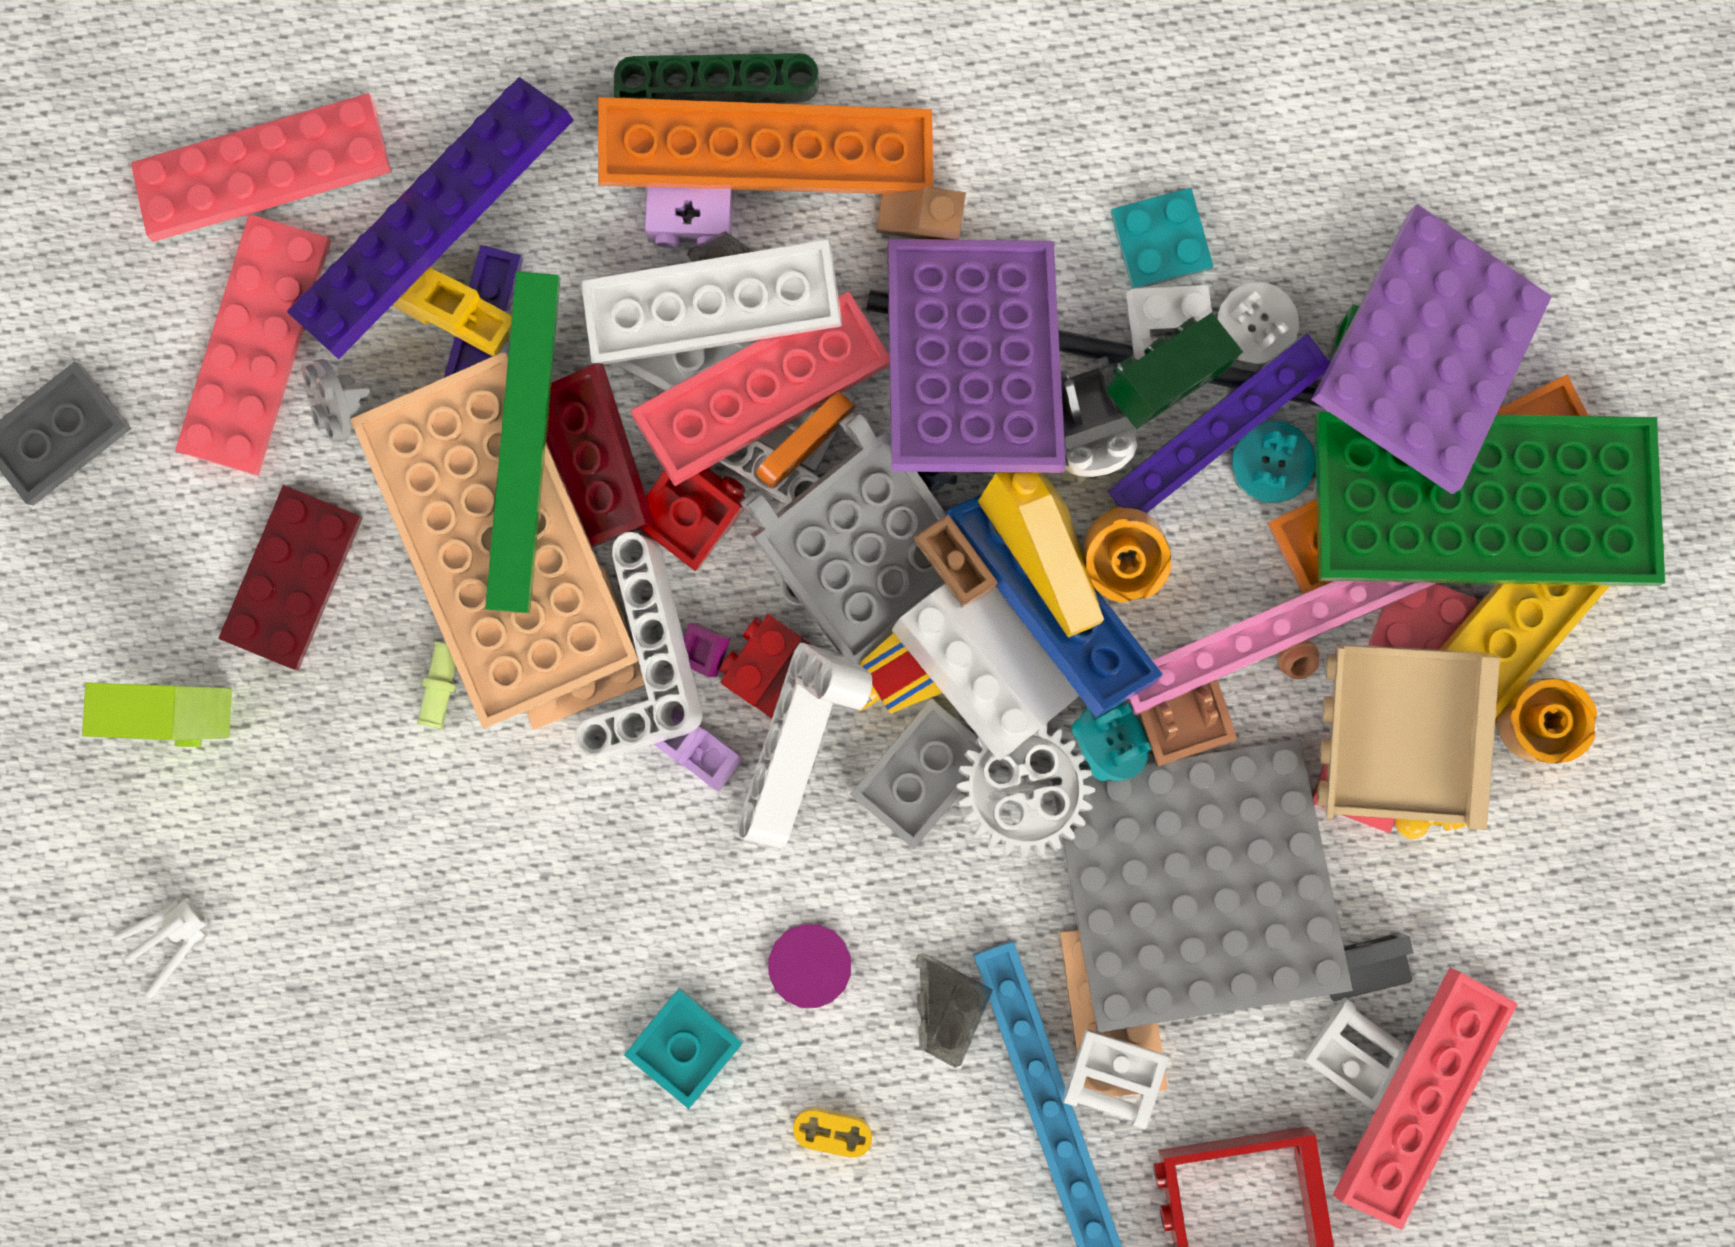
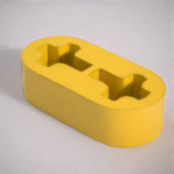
(830, 1142)

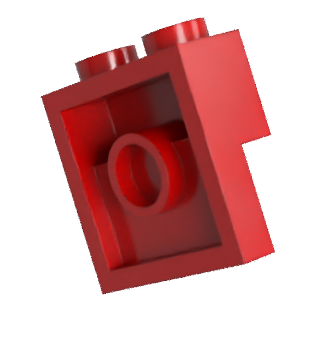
(693, 514)
(762, 664)

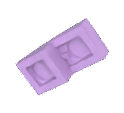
(702, 754)

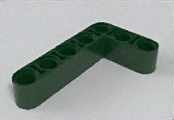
(735, 66)

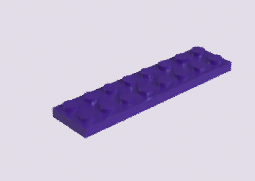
(429, 216)

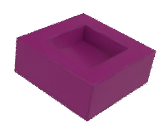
(705, 649)

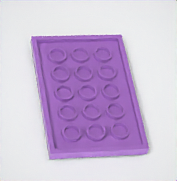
(1433, 349)
(974, 356)

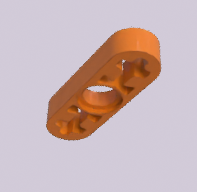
(804, 440)

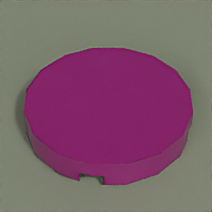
(809, 965)

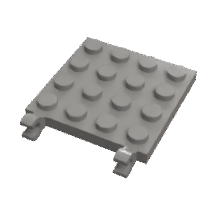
(852, 543)

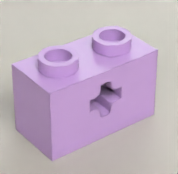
(668, 206)

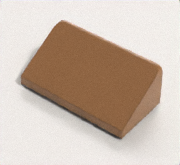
(955, 561)

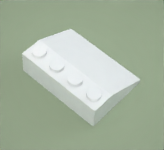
(986, 666)

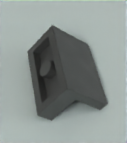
(1377, 964)

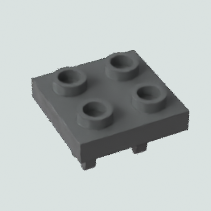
(1088, 407)

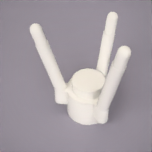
(181, 921)

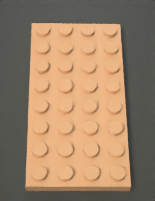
(439, 480)

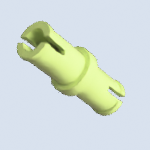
(437, 687)

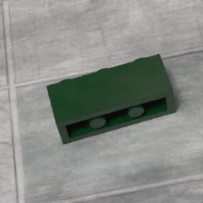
(1172, 369)

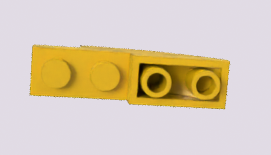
(457, 311)

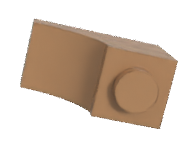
(922, 214)

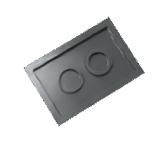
(57, 433)

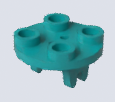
(1268, 481)
(1112, 743)

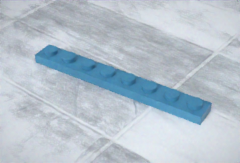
(1043, 1094)

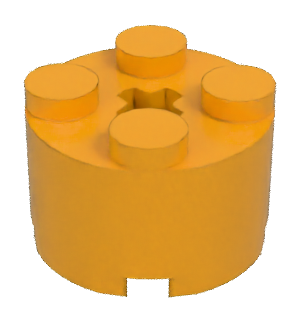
(1132, 576)
(1569, 723)

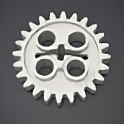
(1035, 825)

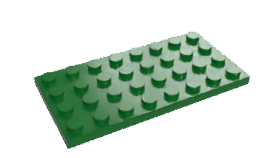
(1538, 507)

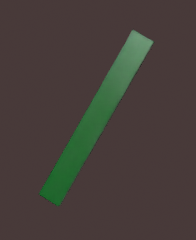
(523, 442)

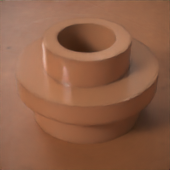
(1299, 660)

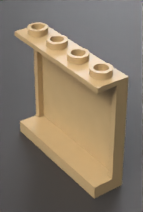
(1409, 734)

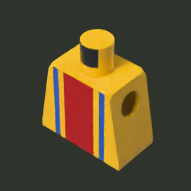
(897, 677)

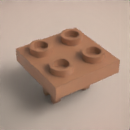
(1188, 724)

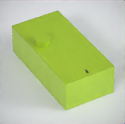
(156, 712)

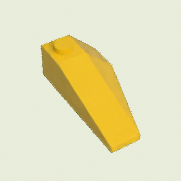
(1045, 544)

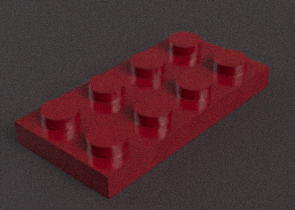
(595, 456)
(290, 578)

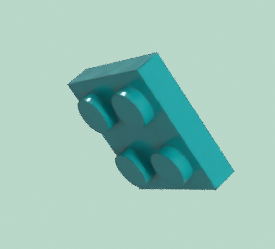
(1161, 238)
(684, 1048)

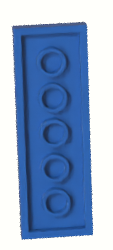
(1099, 663)

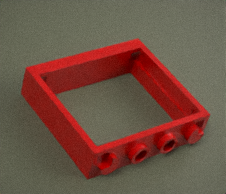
(1308, 1169)

